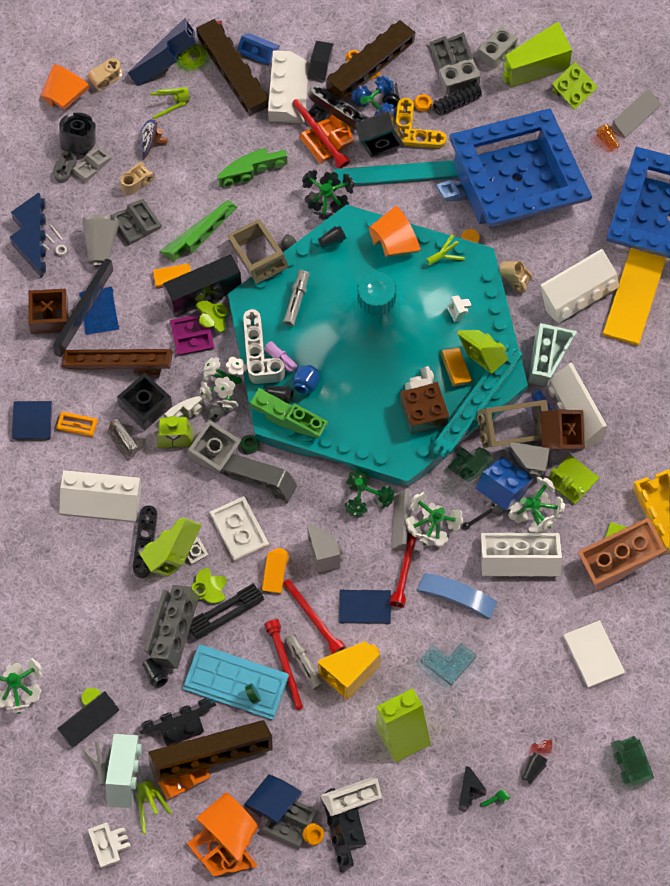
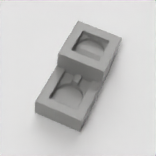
(92, 164)

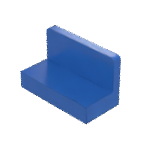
(257, 48)

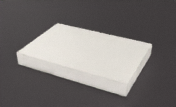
(239, 529)
(594, 654)

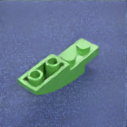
(244, 167)
(288, 416)

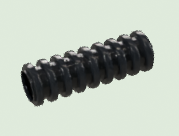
(457, 98)

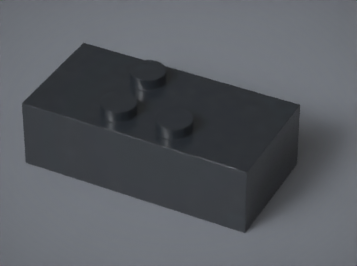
(202, 284)

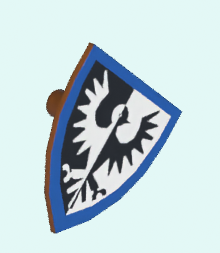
(151, 135)

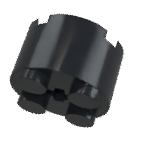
(77, 133)

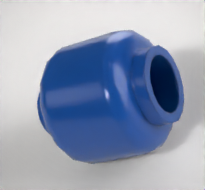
(306, 379)

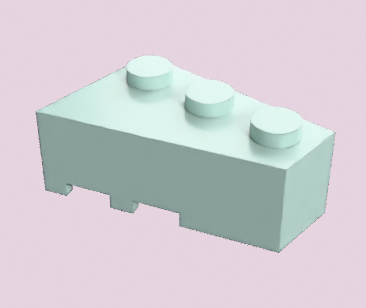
(547, 352)
(122, 770)

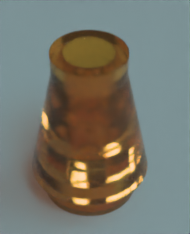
(607, 136)

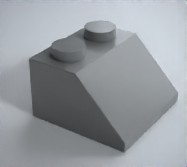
(213, 447)
(530, 458)
(324, 549)

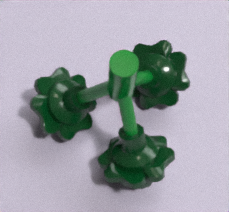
(358, 482)

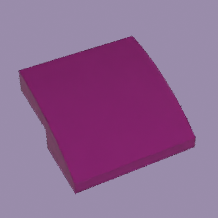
(190, 335)

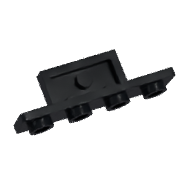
(179, 724)
(346, 834)

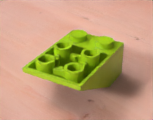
(171, 548)

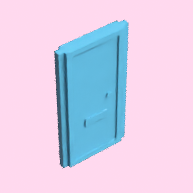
(225, 677)

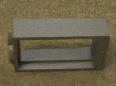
(258, 270)
(485, 421)

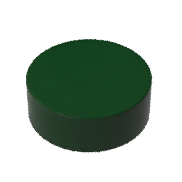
(249, 444)
(252, 693)

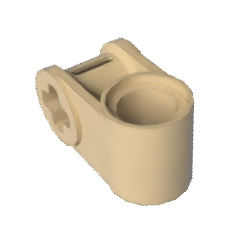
(104, 74)
(138, 177)
(516, 275)

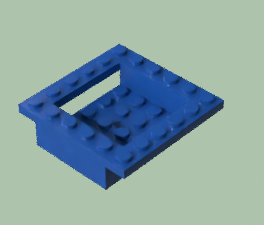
(544, 166)
(644, 206)

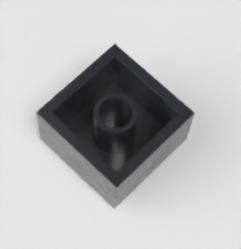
(379, 134)
(144, 401)

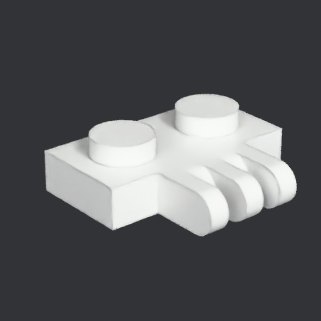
(108, 844)

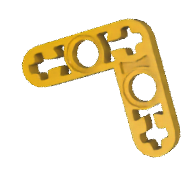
(411, 134)

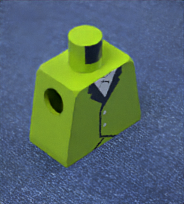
(174, 432)

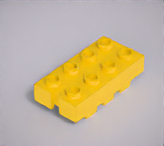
(655, 502)

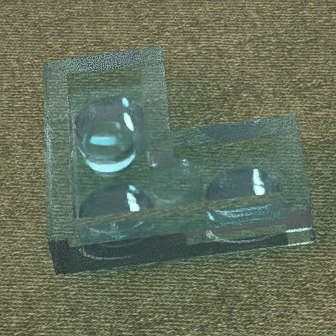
(449, 667)

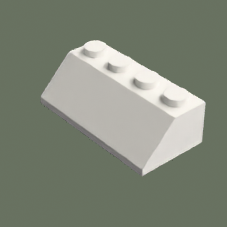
(287, 83)
(579, 286)
(573, 395)
(100, 495)
(521, 554)

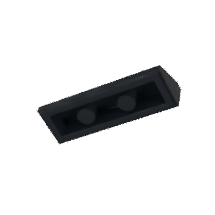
(88, 719)

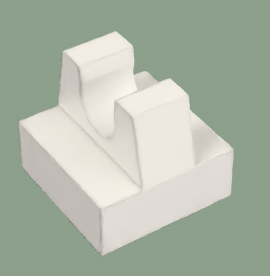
(458, 308)

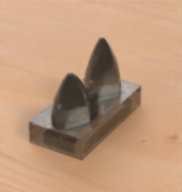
(121, 437)

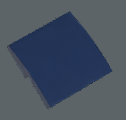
(32, 419)
(273, 799)

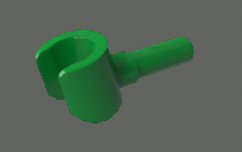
(501, 795)

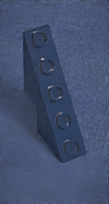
(164, 53)
(31, 235)

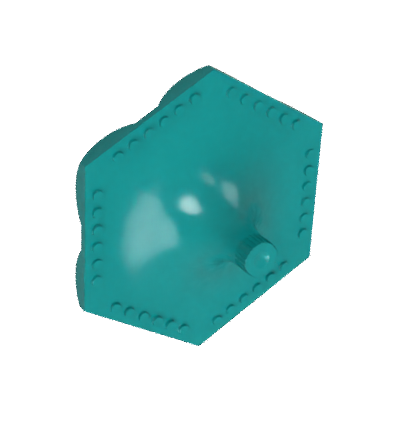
(369, 331)

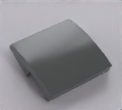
(443, 54)
(142, 217)
(299, 816)

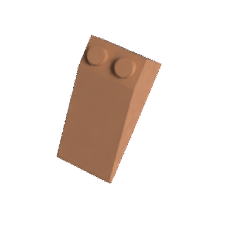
(621, 553)

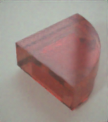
(545, 747)

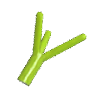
(436, 257)

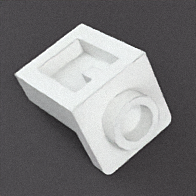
(427, 378)

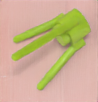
(179, 94)
(147, 793)

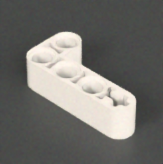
(256, 346)

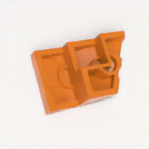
(63, 87)
(337, 133)
(394, 234)
(172, 787)
(229, 825)
(218, 860)

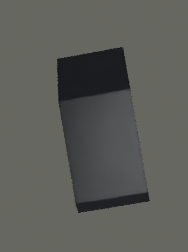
(320, 60)

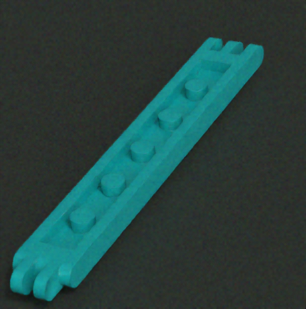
(477, 400)

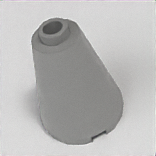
(99, 237)

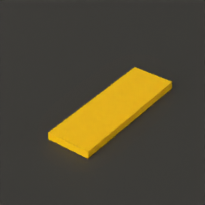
(634, 296)

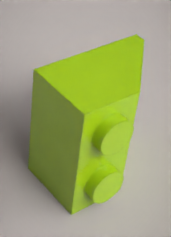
(483, 349)

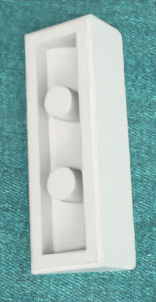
(352, 796)

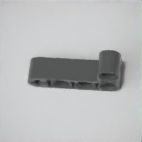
(261, 475)

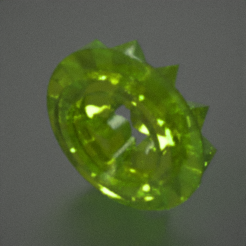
(196, 50)

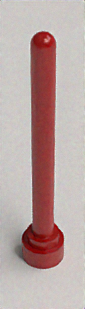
(340, 159)
(399, 596)
(273, 628)
(333, 643)

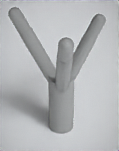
(99, 765)

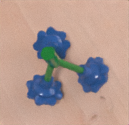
(363, 95)

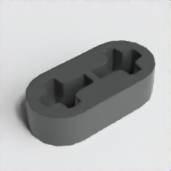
(61, 164)

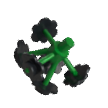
(328, 184)

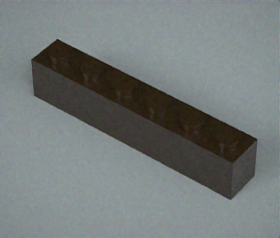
(370, 60)
(232, 67)
(210, 750)

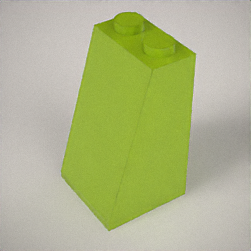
(538, 57)
(402, 725)

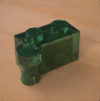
(471, 463)
(632, 761)

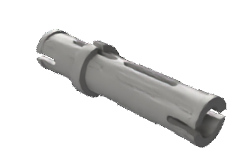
(298, 291)
(302, 659)

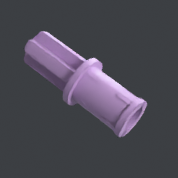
(275, 352)

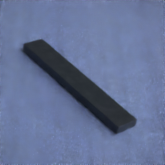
(83, 307)

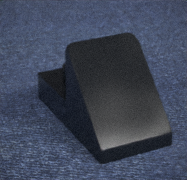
(470, 784)

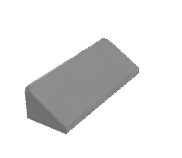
(636, 113)
(399, 522)

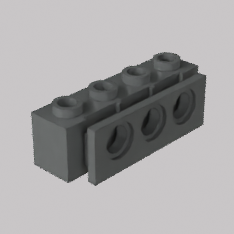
(169, 633)

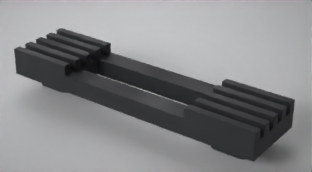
(248, 596)

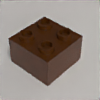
(47, 310)
(424, 408)
(562, 429)

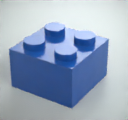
(504, 483)

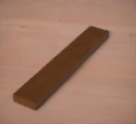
(117, 359)

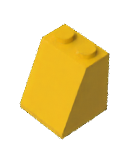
(350, 668)

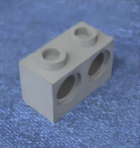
(497, 48)
(459, 77)

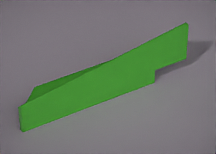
(198, 233)

